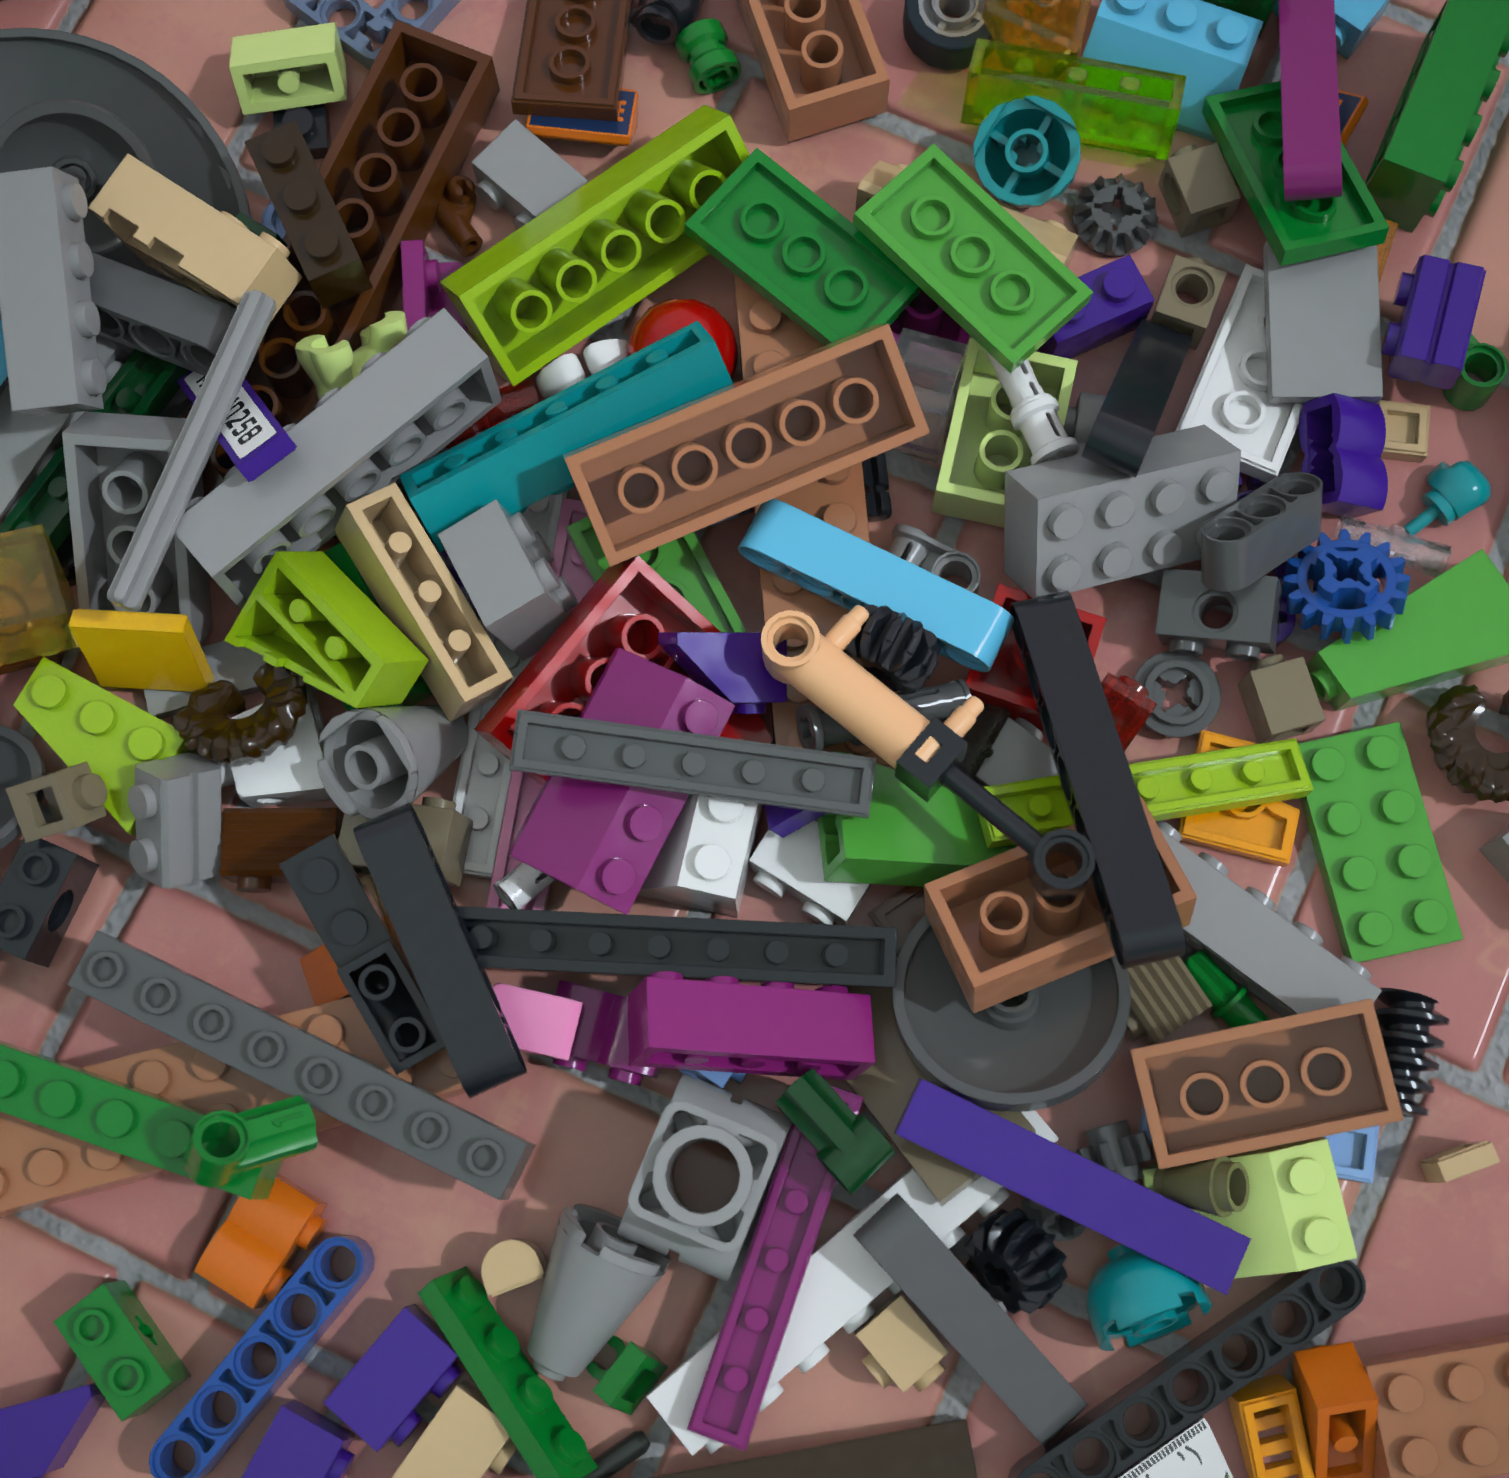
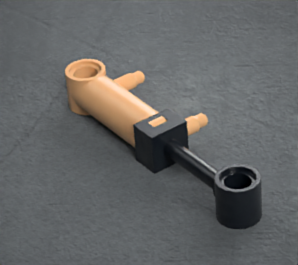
(918, 750)

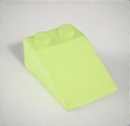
(1291, 1209)

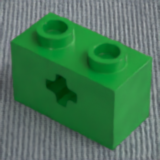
(122, 1349)

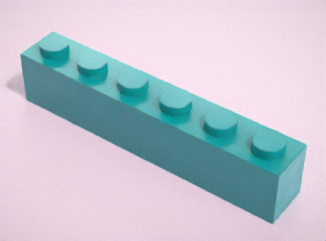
(524, 454)

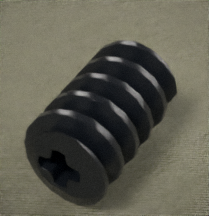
(1405, 1040)

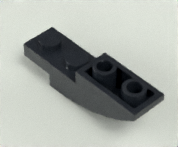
(364, 952)

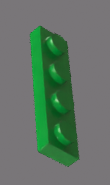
(506, 1377)

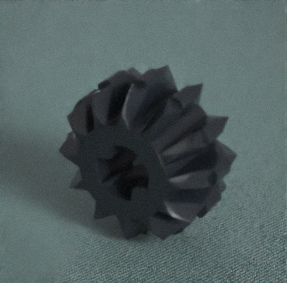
(895, 649)
(1016, 1260)

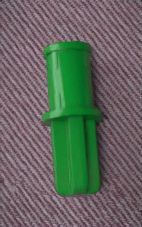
(1227, 998)

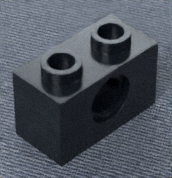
(41, 899)

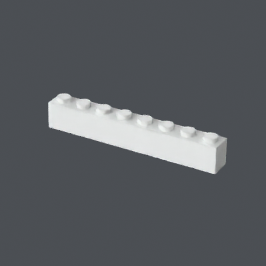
(833, 1293)

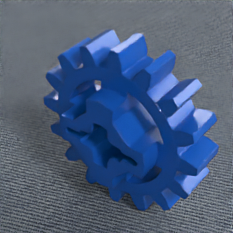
(1346, 586)

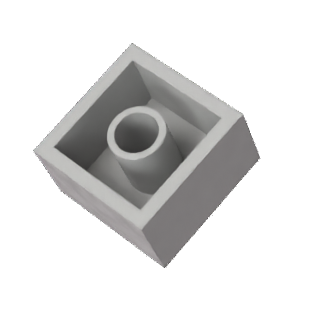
(509, 577)

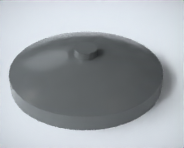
(1018, 1051)

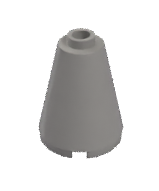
(387, 755)
(588, 1290)

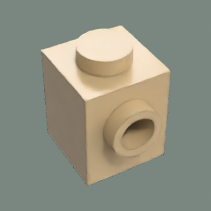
(901, 1347)

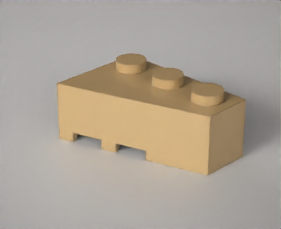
(191, 239)

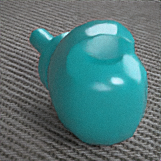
(1452, 494)

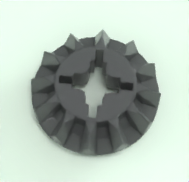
(1096, 226)
(1201, 693)

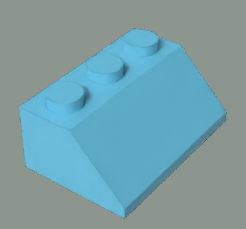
(1178, 38)

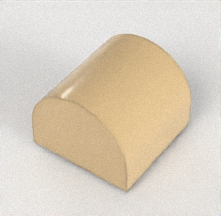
(512, 1266)

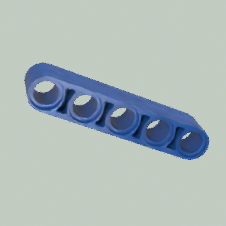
(237, 1372)

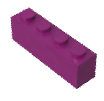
(749, 1027)

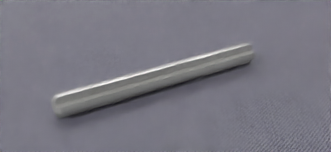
(191, 451)

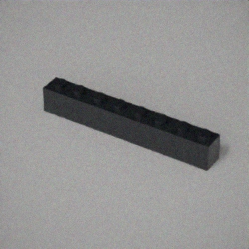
(683, 945)

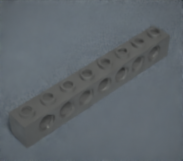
(303, 1065)

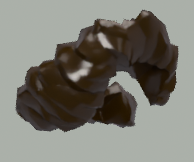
(248, 739)
(1457, 749)

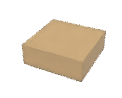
(1405, 431)
(1459, 1161)

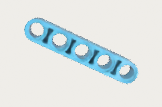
(862, 574)

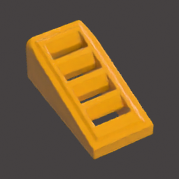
(1263, 1395)

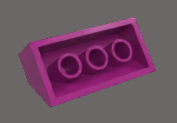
(609, 834)

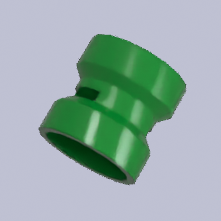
(710, 61)

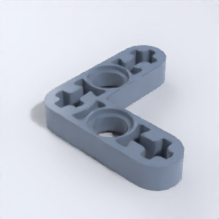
(376, 21)

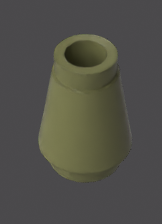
(1205, 1186)

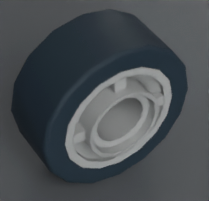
(941, 39)

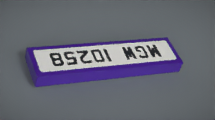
(250, 432)

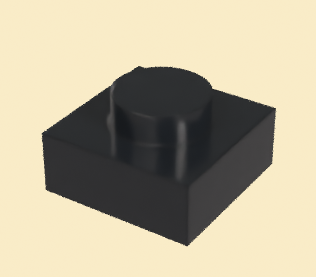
(313, 124)

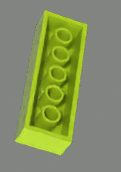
(595, 248)

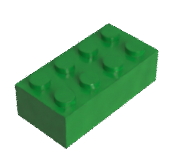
(1439, 110)

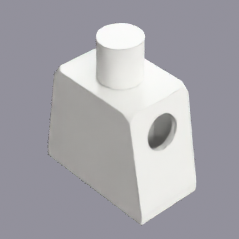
(289, 772)

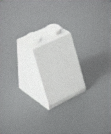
(706, 856)

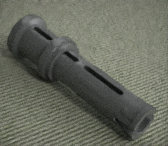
(820, 730)

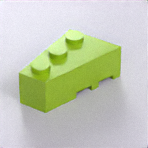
(327, 631)
(96, 727)

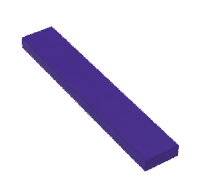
(1072, 1186)

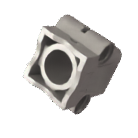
(654, 1210)

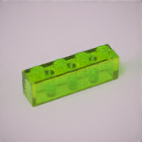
(1109, 101)

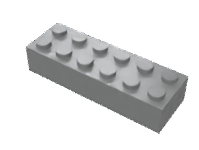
(351, 445)

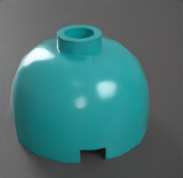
(1027, 151)
(1140, 1299)

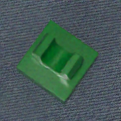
(629, 1377)

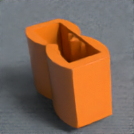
(260, 1241)

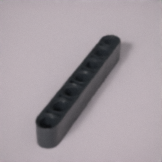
(1097, 781)
(1216, 1380)

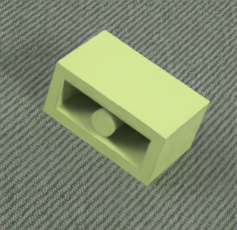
(288, 68)

